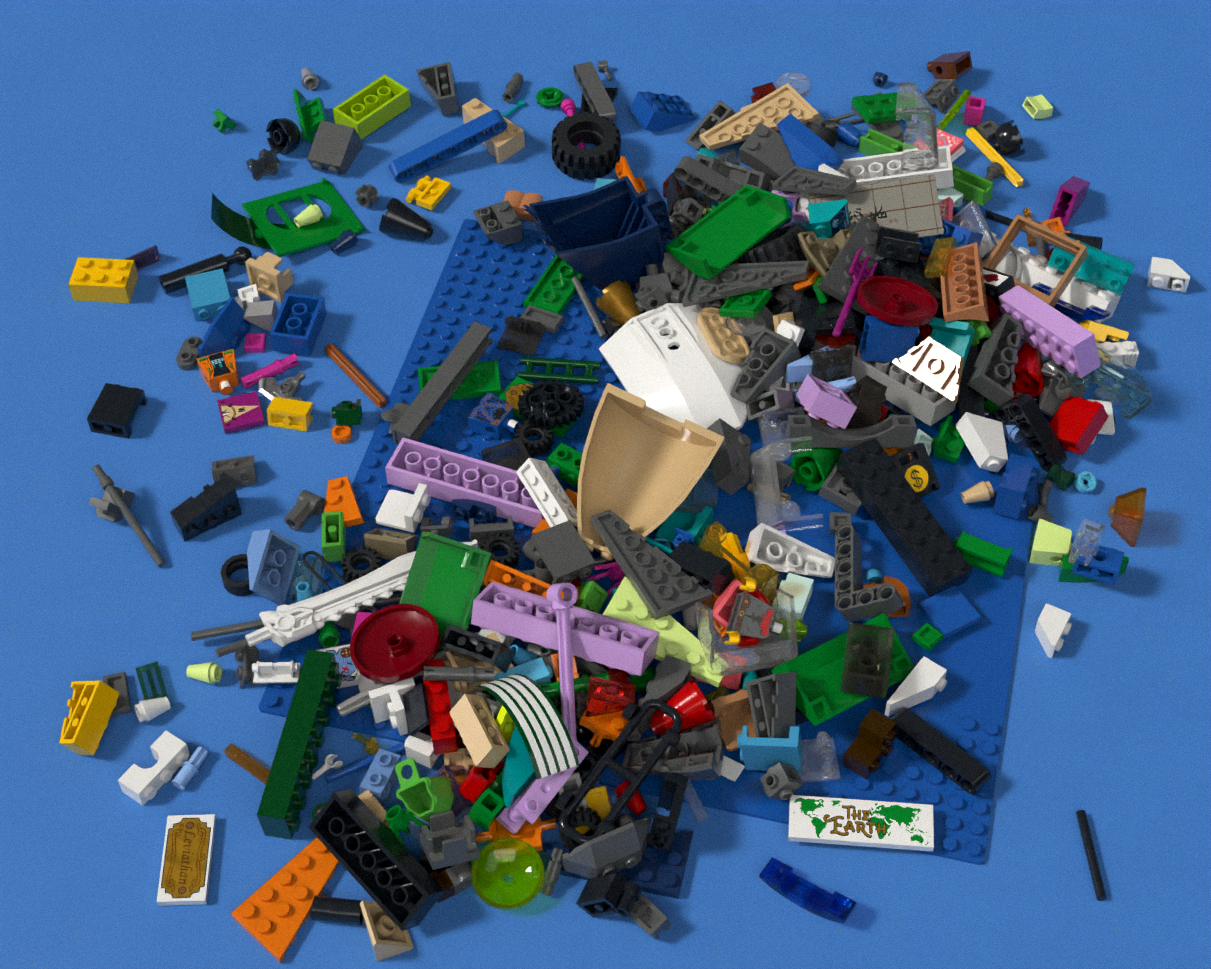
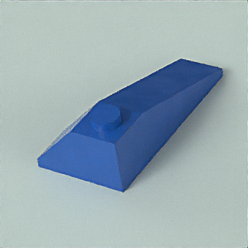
(805, 146)

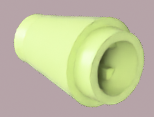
(308, 216)
(205, 672)

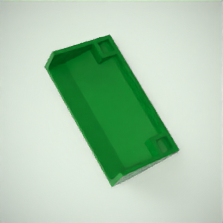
(729, 231)
(445, 580)
(821, 673)

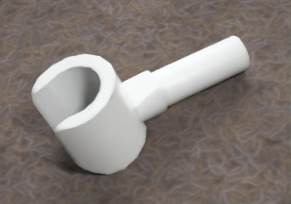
(328, 764)

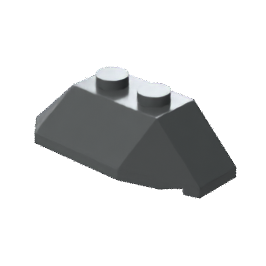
(610, 851)

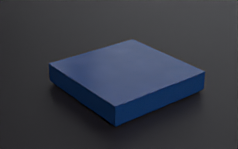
(949, 611)

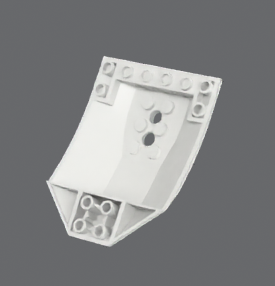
(677, 382)

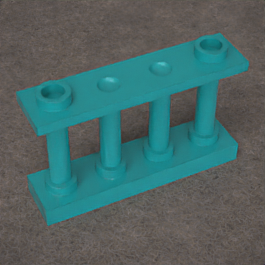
(1097, 268)

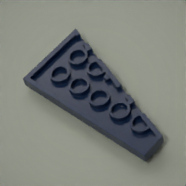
(658, 871)

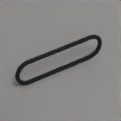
(326, 563)

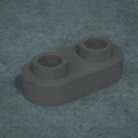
(189, 353)

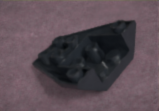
(822, 318)

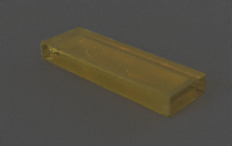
(940, 257)

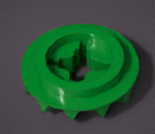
(544, 97)

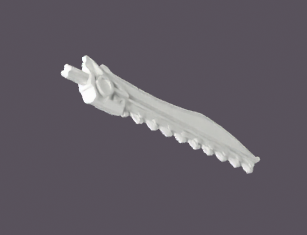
(304, 617)

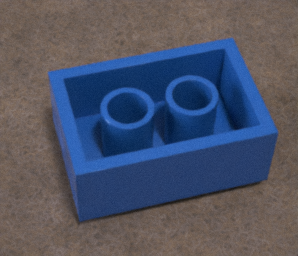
(298, 324)

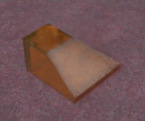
(1128, 515)

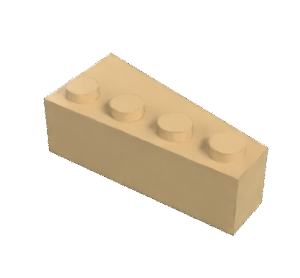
(502, 145)

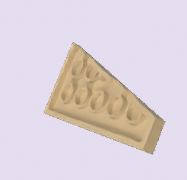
(766, 111)

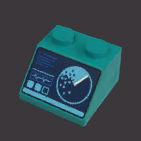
(828, 217)

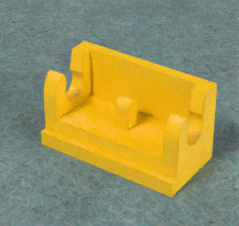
(289, 414)

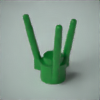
(400, 821)

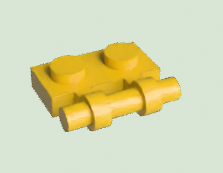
(432, 192)

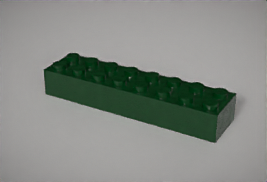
(299, 745)

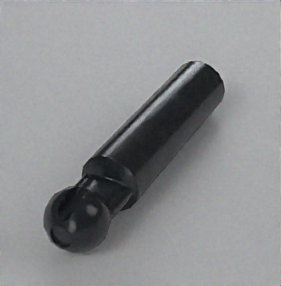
(176, 279)

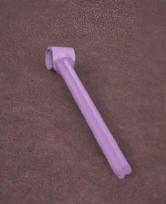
(565, 649)

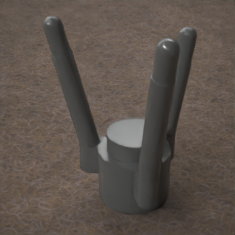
(833, 122)

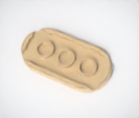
(720, 339)

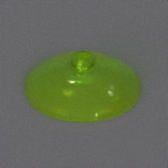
(504, 859)

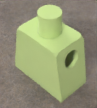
(1050, 544)

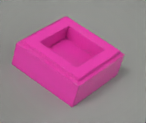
(255, 343)

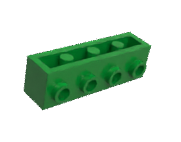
(568, 461)

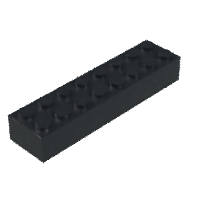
(903, 517)

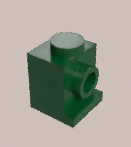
(348, 413)

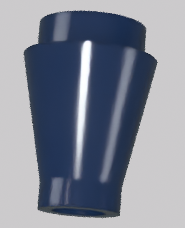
(344, 241)

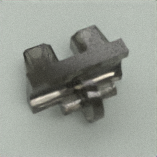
(265, 164)

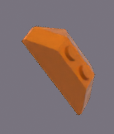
(516, 579)

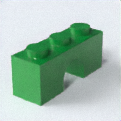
(488, 805)

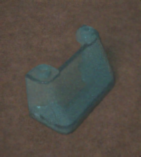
(1120, 380)

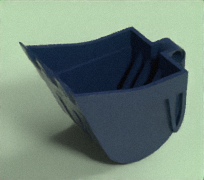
(606, 231)

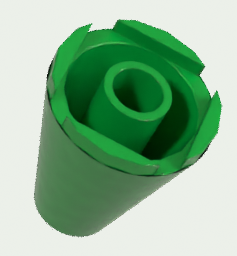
(814, 466)

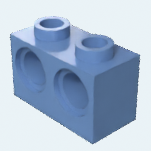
(381, 776)

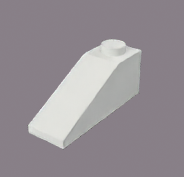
(918, 686)

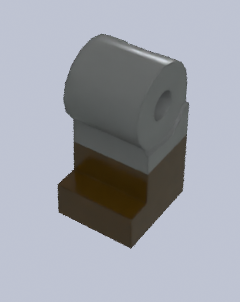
(453, 879)

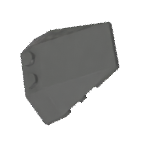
(695, 756)

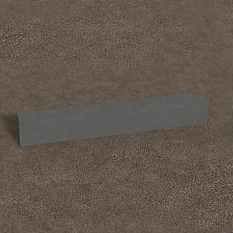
(443, 384)

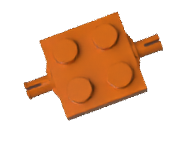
(604, 726)
(527, 832)

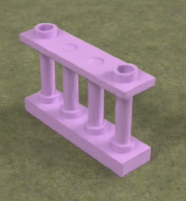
(537, 796)

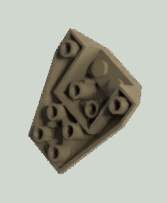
(822, 251)

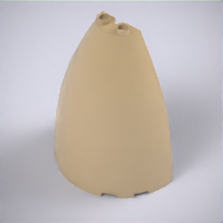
(638, 465)

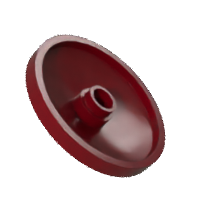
(897, 301)
(395, 643)

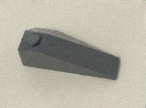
(764, 364)

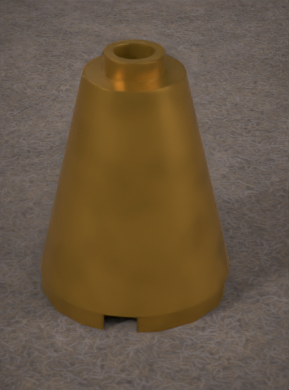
(618, 302)

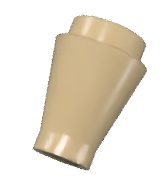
(980, 492)

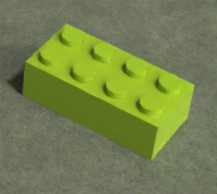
(373, 106)

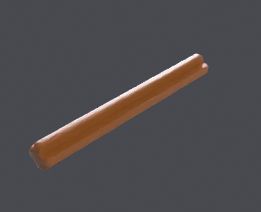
(356, 376)

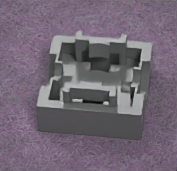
(831, 488)

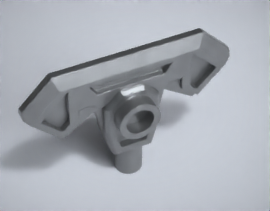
(286, 389)

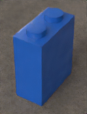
(885, 341)

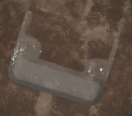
(766, 488)
(767, 653)

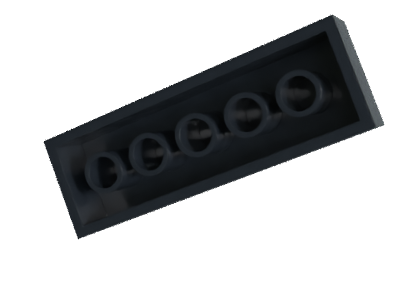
(376, 859)

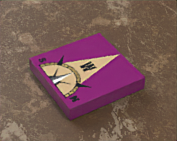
(241, 412)

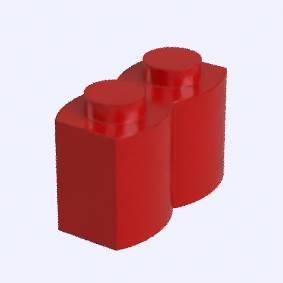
(478, 781)

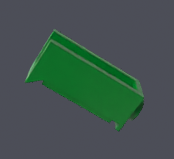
(983, 554)

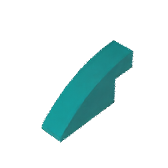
(517, 770)

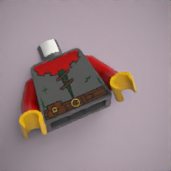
(751, 617)

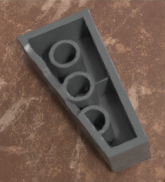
(996, 362)

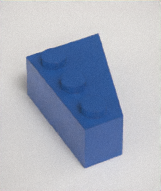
(1015, 486)

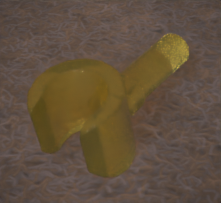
(371, 744)

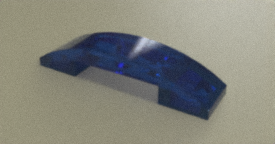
(1070, 310)
(805, 894)

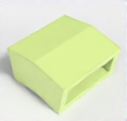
(1038, 107)

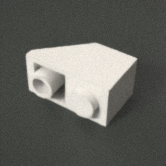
(1167, 275)
(1051, 627)

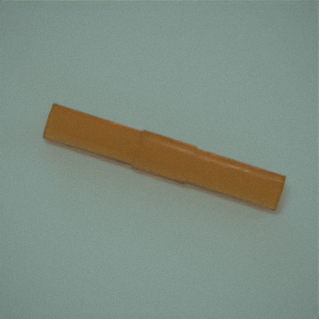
(1030, 238)

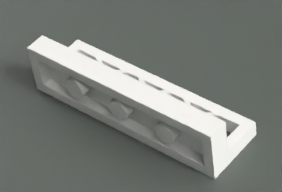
(547, 492)

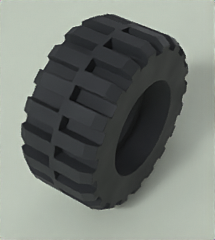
(586, 162)
(778, 246)

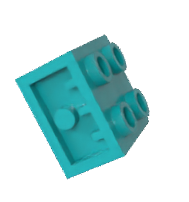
(688, 522)

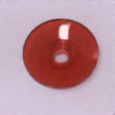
(831, 341)

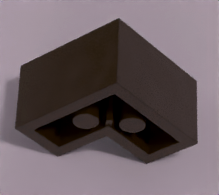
(871, 745)

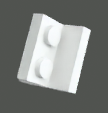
(389, 704)

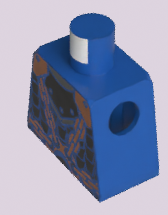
(492, 417)

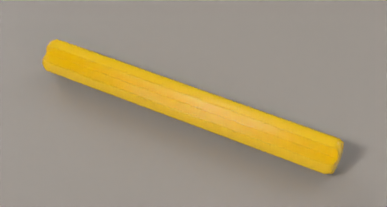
(994, 156)

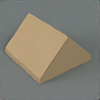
(384, 934)

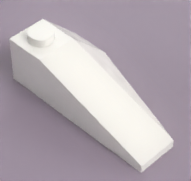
(787, 553)

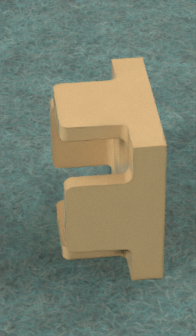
(267, 278)

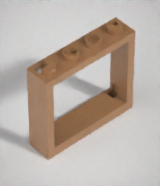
(1045, 233)

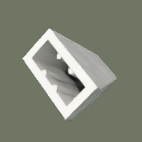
(984, 440)

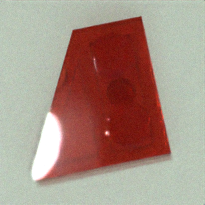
(607, 696)

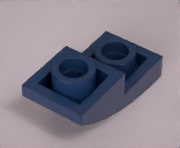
(465, 509)

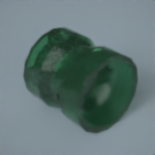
(1060, 476)

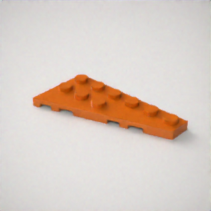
(286, 899)

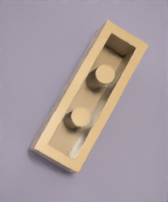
(479, 731)

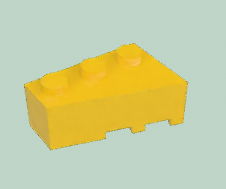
(88, 716)

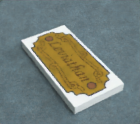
(186, 860)

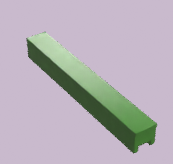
(971, 185)

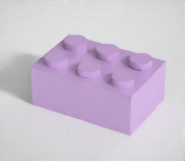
(826, 402)

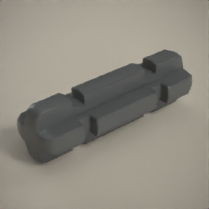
(552, 872)

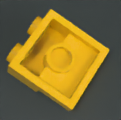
(1104, 331)

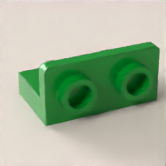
(949, 442)

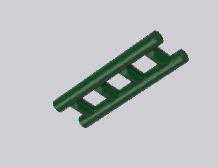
(550, 363)

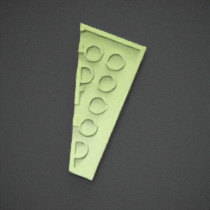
(673, 637)

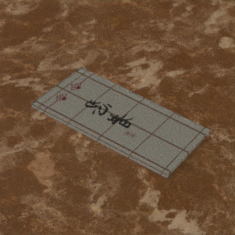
(896, 204)

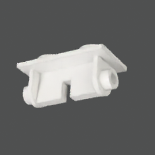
(276, 672)

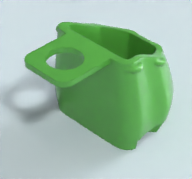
(423, 795)

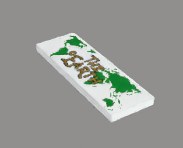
(861, 823)

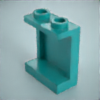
(953, 335)

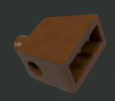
(950, 65)

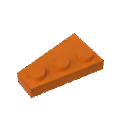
(342, 498)

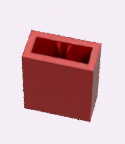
(1078, 423)

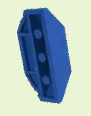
(226, 329)

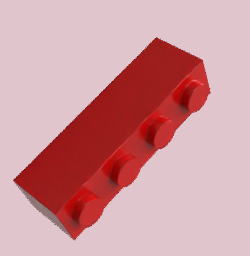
(440, 719)

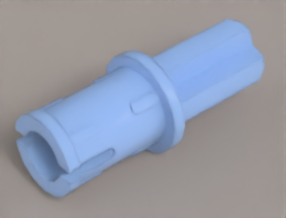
(190, 768)

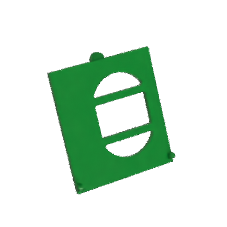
(298, 239)

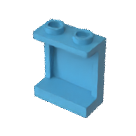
(207, 293)
(766, 752)

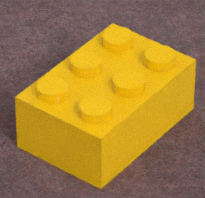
(103, 280)

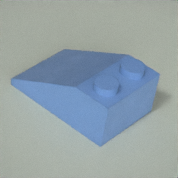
(271, 564)

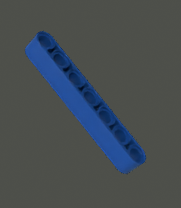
(447, 146)

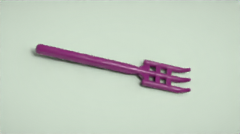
(863, 272)

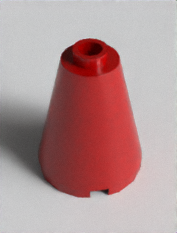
(1028, 371)
(691, 706)

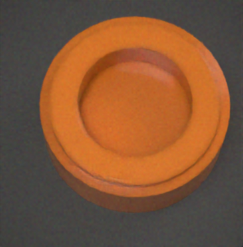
(341, 434)

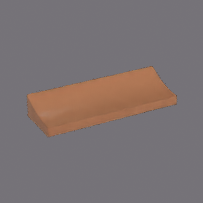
(964, 286)

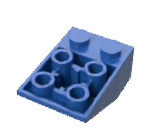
(660, 111)
(962, 234)

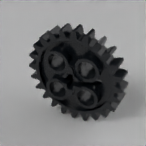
(551, 403)

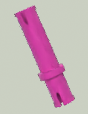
(271, 370)

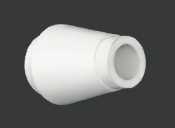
(151, 708)

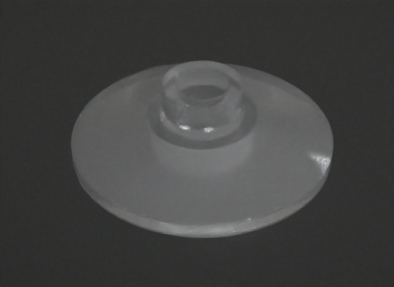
(746, 326)

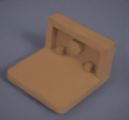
(734, 714)

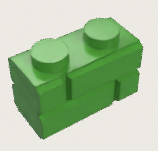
(333, 536)

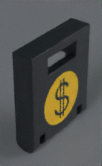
(919, 471)

